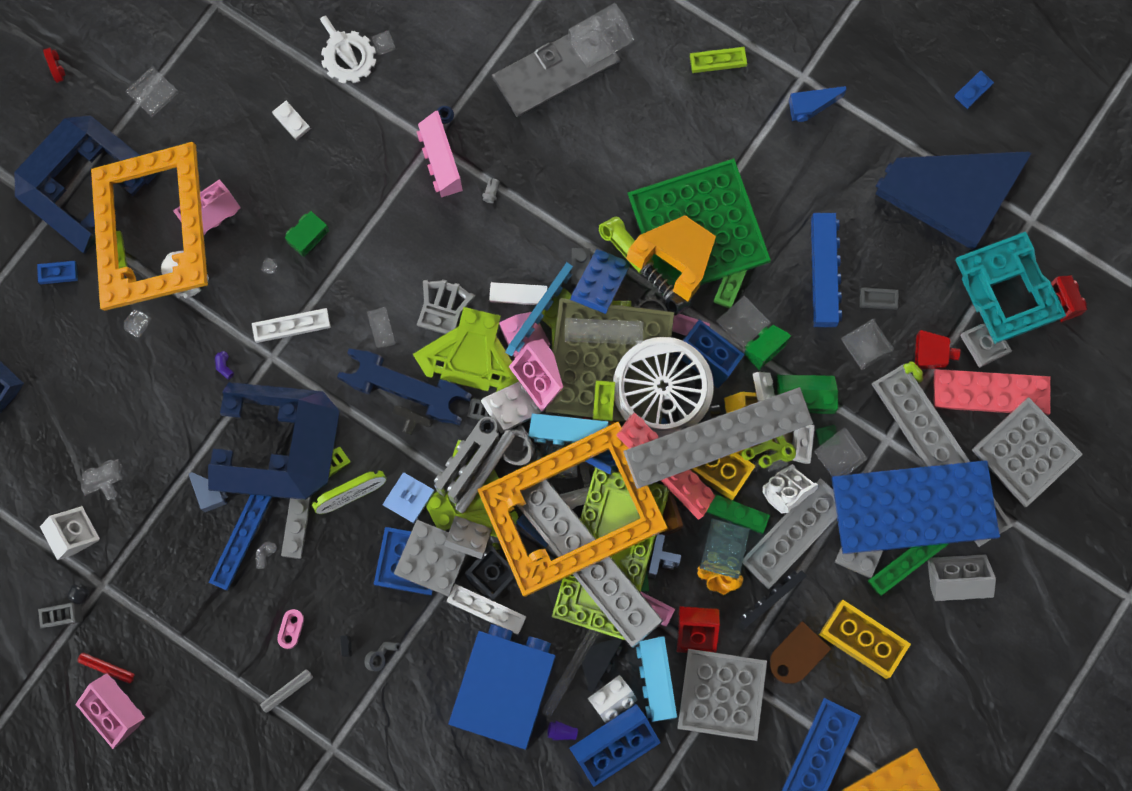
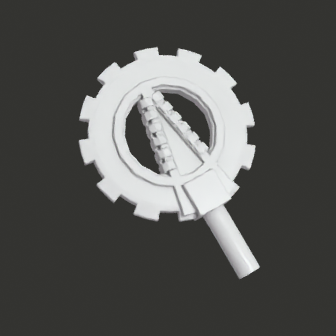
(341, 44)

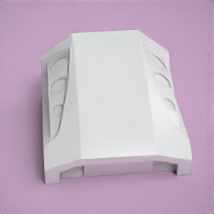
(788, 489)

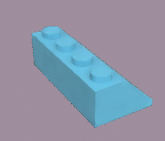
(657, 679)

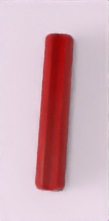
(105, 667)

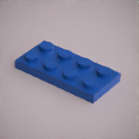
(600, 281)

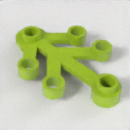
(779, 448)

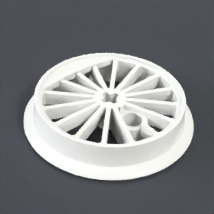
(655, 347)

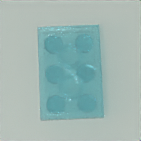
(724, 548)

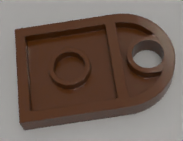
(799, 653)

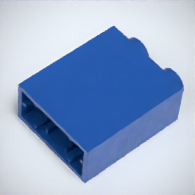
(503, 687)

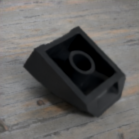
(491, 572)

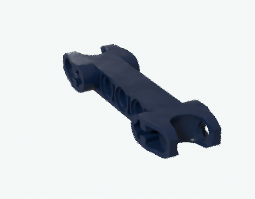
(372, 375)

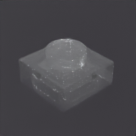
(383, 43)

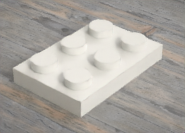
(510, 406)

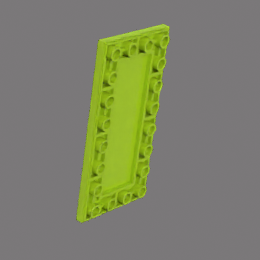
(604, 511)

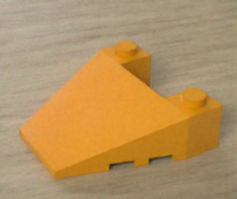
(680, 244)

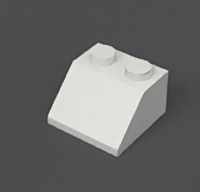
(69, 532)

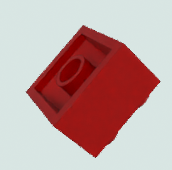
(1069, 296)
(698, 629)

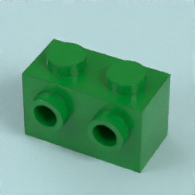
(306, 233)

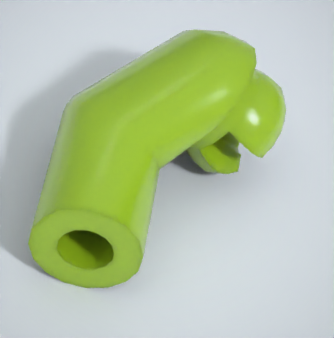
(917, 372)

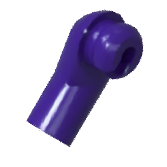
(220, 362)

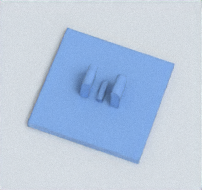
(408, 497)

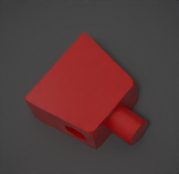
(933, 351)

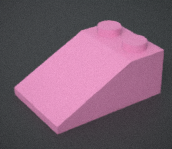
(538, 372)

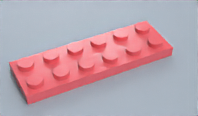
(989, 391)
(685, 485)

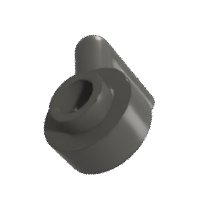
(375, 659)

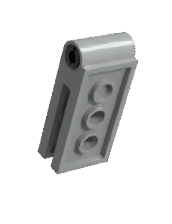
(482, 438)

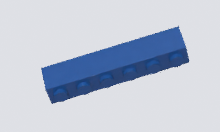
(825, 270)

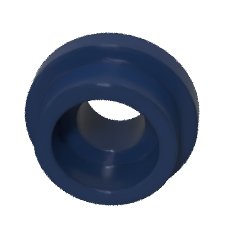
(446, 109)

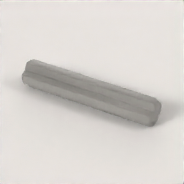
(286, 691)

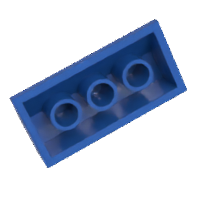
(615, 745)

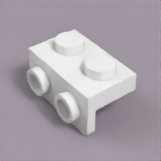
(613, 699)

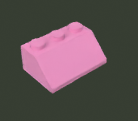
(216, 205)
(109, 710)

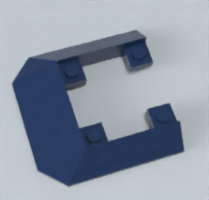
(36, 175)
(311, 448)

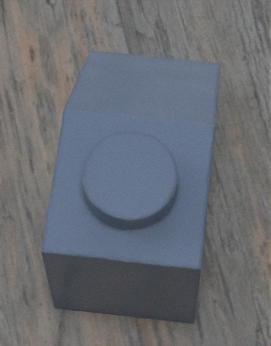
(207, 499)

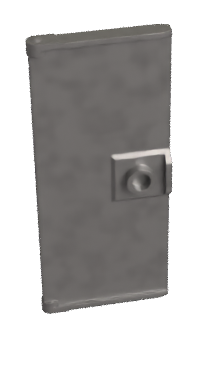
(546, 74)

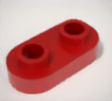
(56, 70)

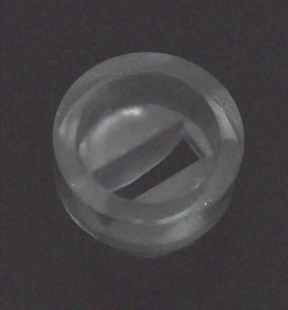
(269, 266)

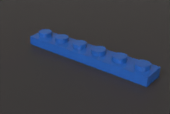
(239, 541)

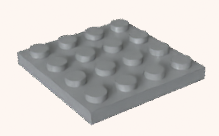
(1027, 452)
(722, 694)

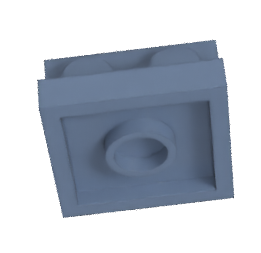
(667, 559)

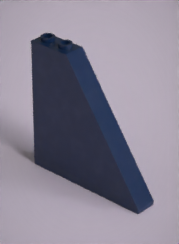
(952, 191)

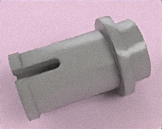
(491, 190)

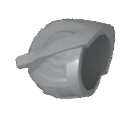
(520, 449)

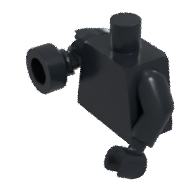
(713, 410)

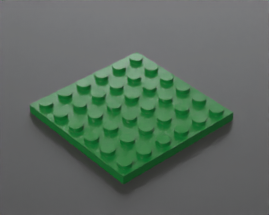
(716, 202)

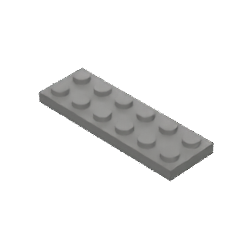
(792, 536)

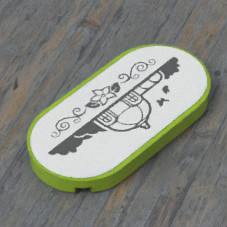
(349, 492)

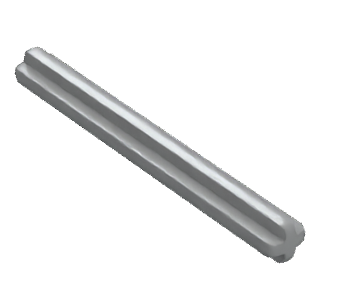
(485, 471)

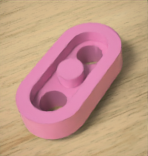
(289, 629)

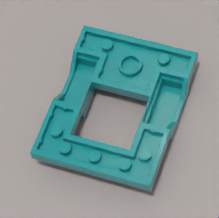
(999, 263)

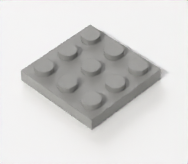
(428, 560)

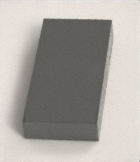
(879, 298)

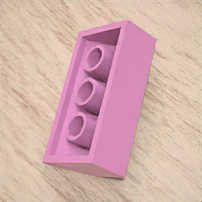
(440, 155)

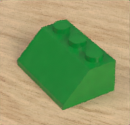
(818, 391)

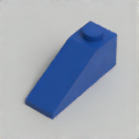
(810, 103)

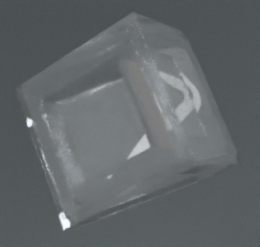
(136, 323)

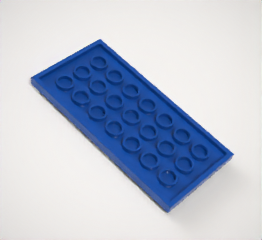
(915, 507)

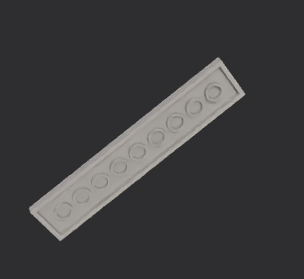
(924, 426)
(717, 437)
(602, 580)

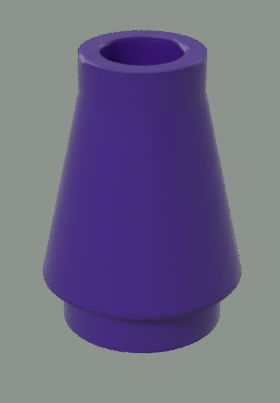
(561, 731)

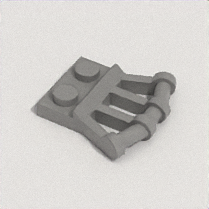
(439, 318)

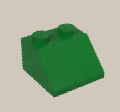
(766, 346)

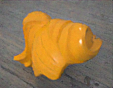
(719, 582)

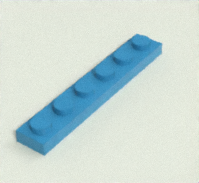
(536, 315)

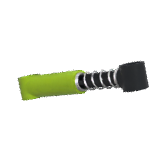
(614, 231)

